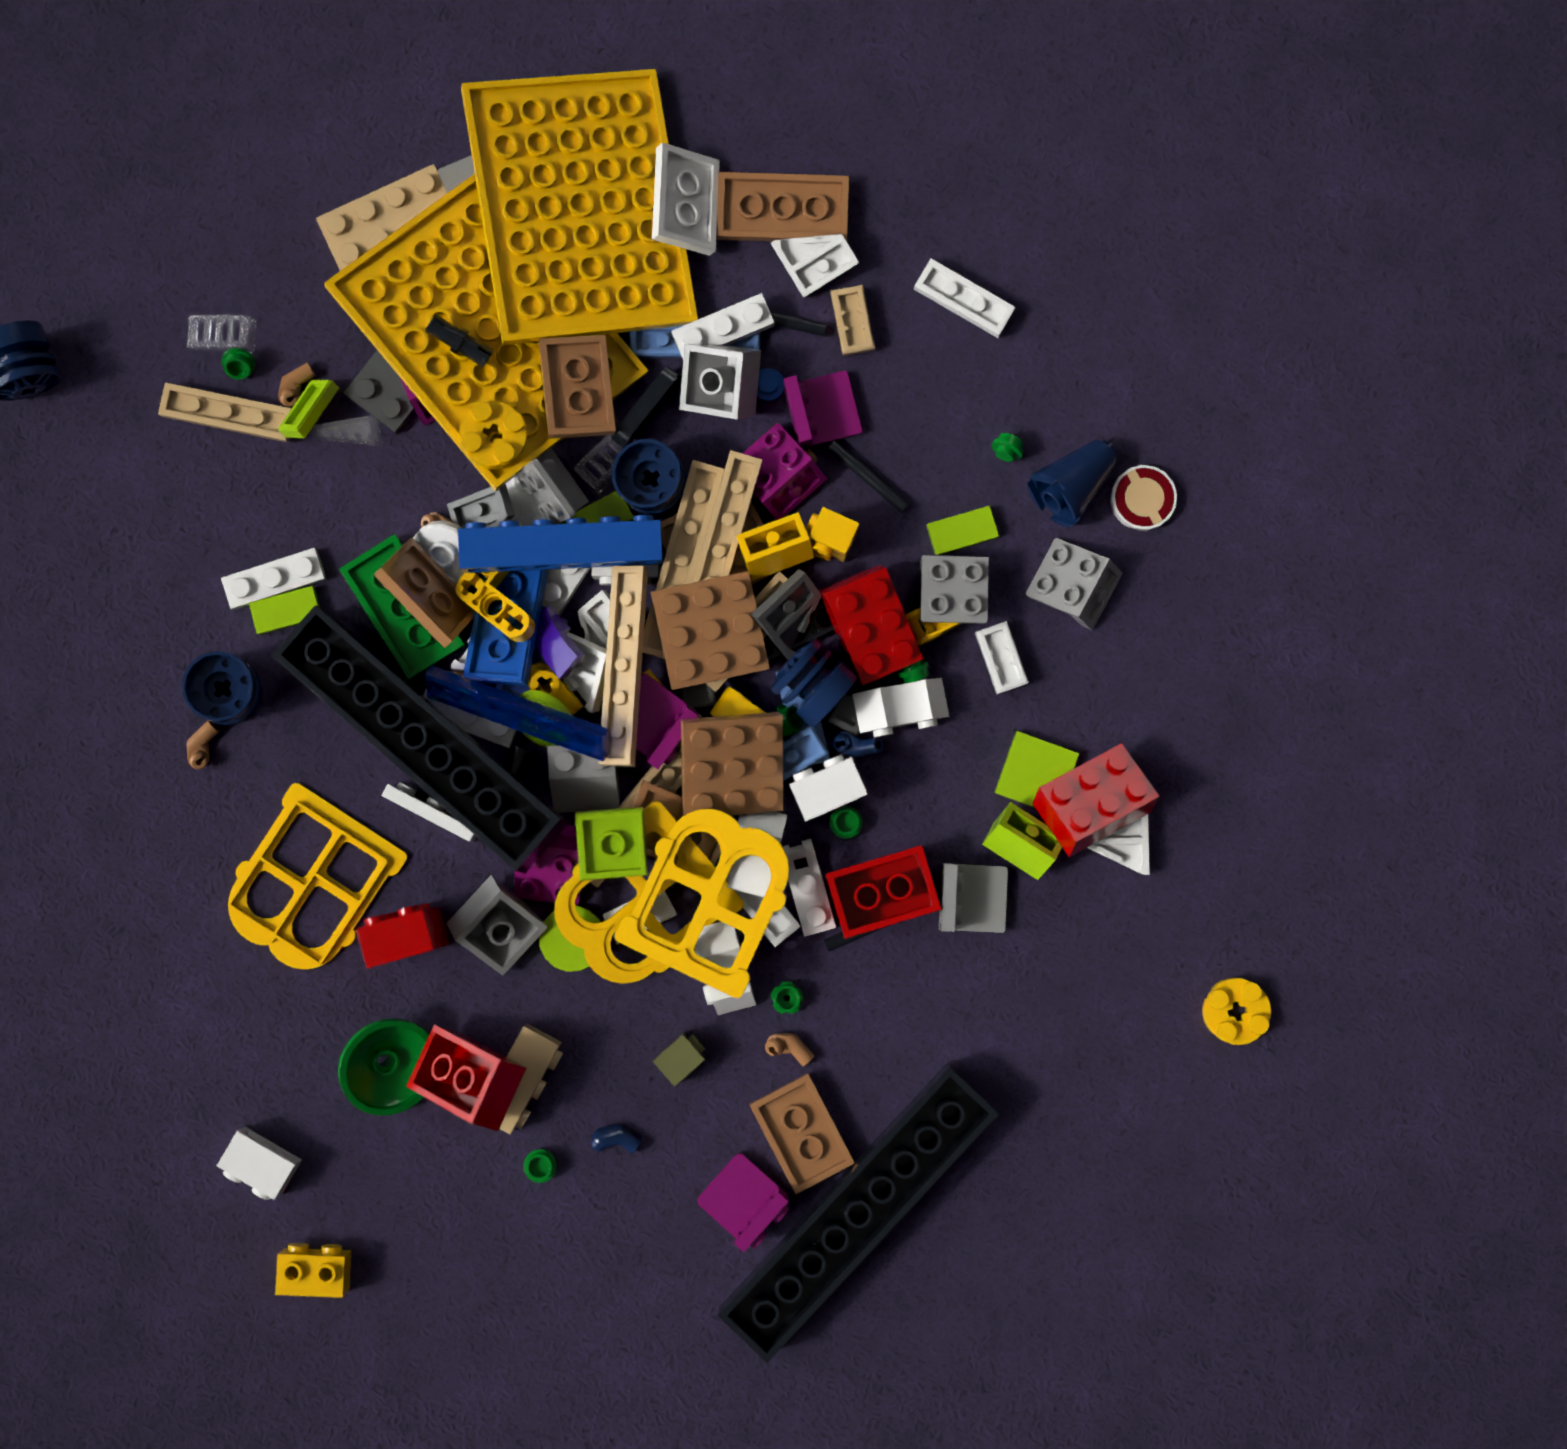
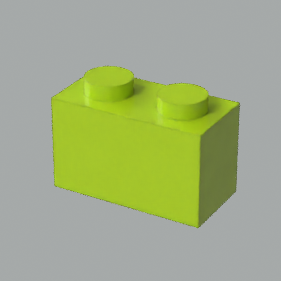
(1023, 841)

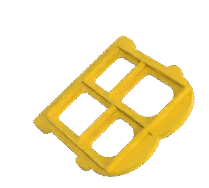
(734, 844)
(278, 931)
(596, 937)

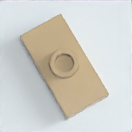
(852, 320)

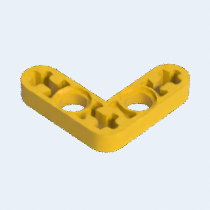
(486, 595)

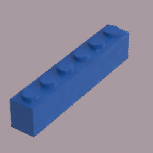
(559, 545)

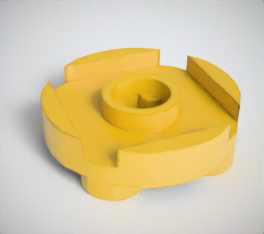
(475, 444)
(1221, 1000)

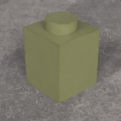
(680, 1058)

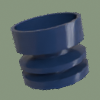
(24, 361)
(637, 464)
(203, 682)
(813, 682)

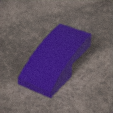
(555, 645)

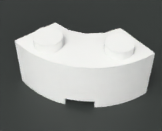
(900, 706)
(751, 872)
(721, 945)

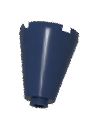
(1072, 481)

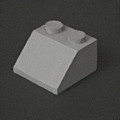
(720, 380)
(580, 782)
(496, 925)

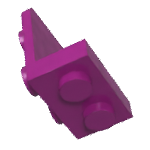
(660, 721)
(550, 870)
(744, 1201)

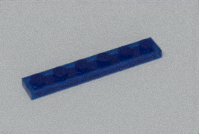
(518, 713)

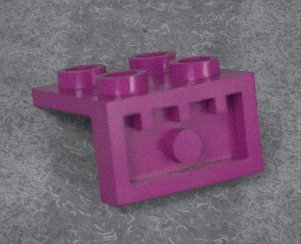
(822, 408)
(785, 472)

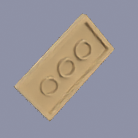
(373, 217)

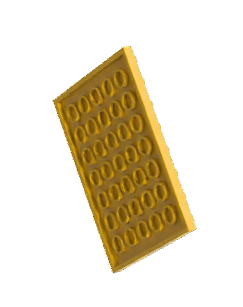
(571, 205)
(444, 268)

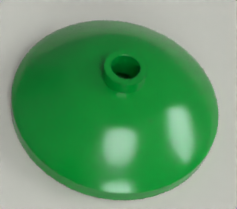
(382, 1086)

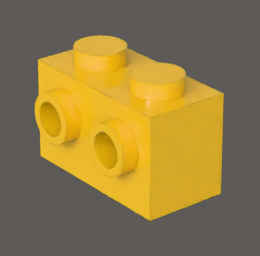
(831, 534)
(775, 546)
(313, 1271)

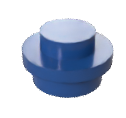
(770, 384)

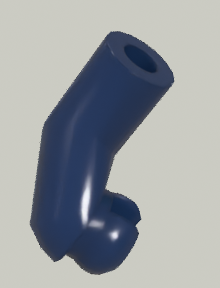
(856, 746)
(614, 1135)

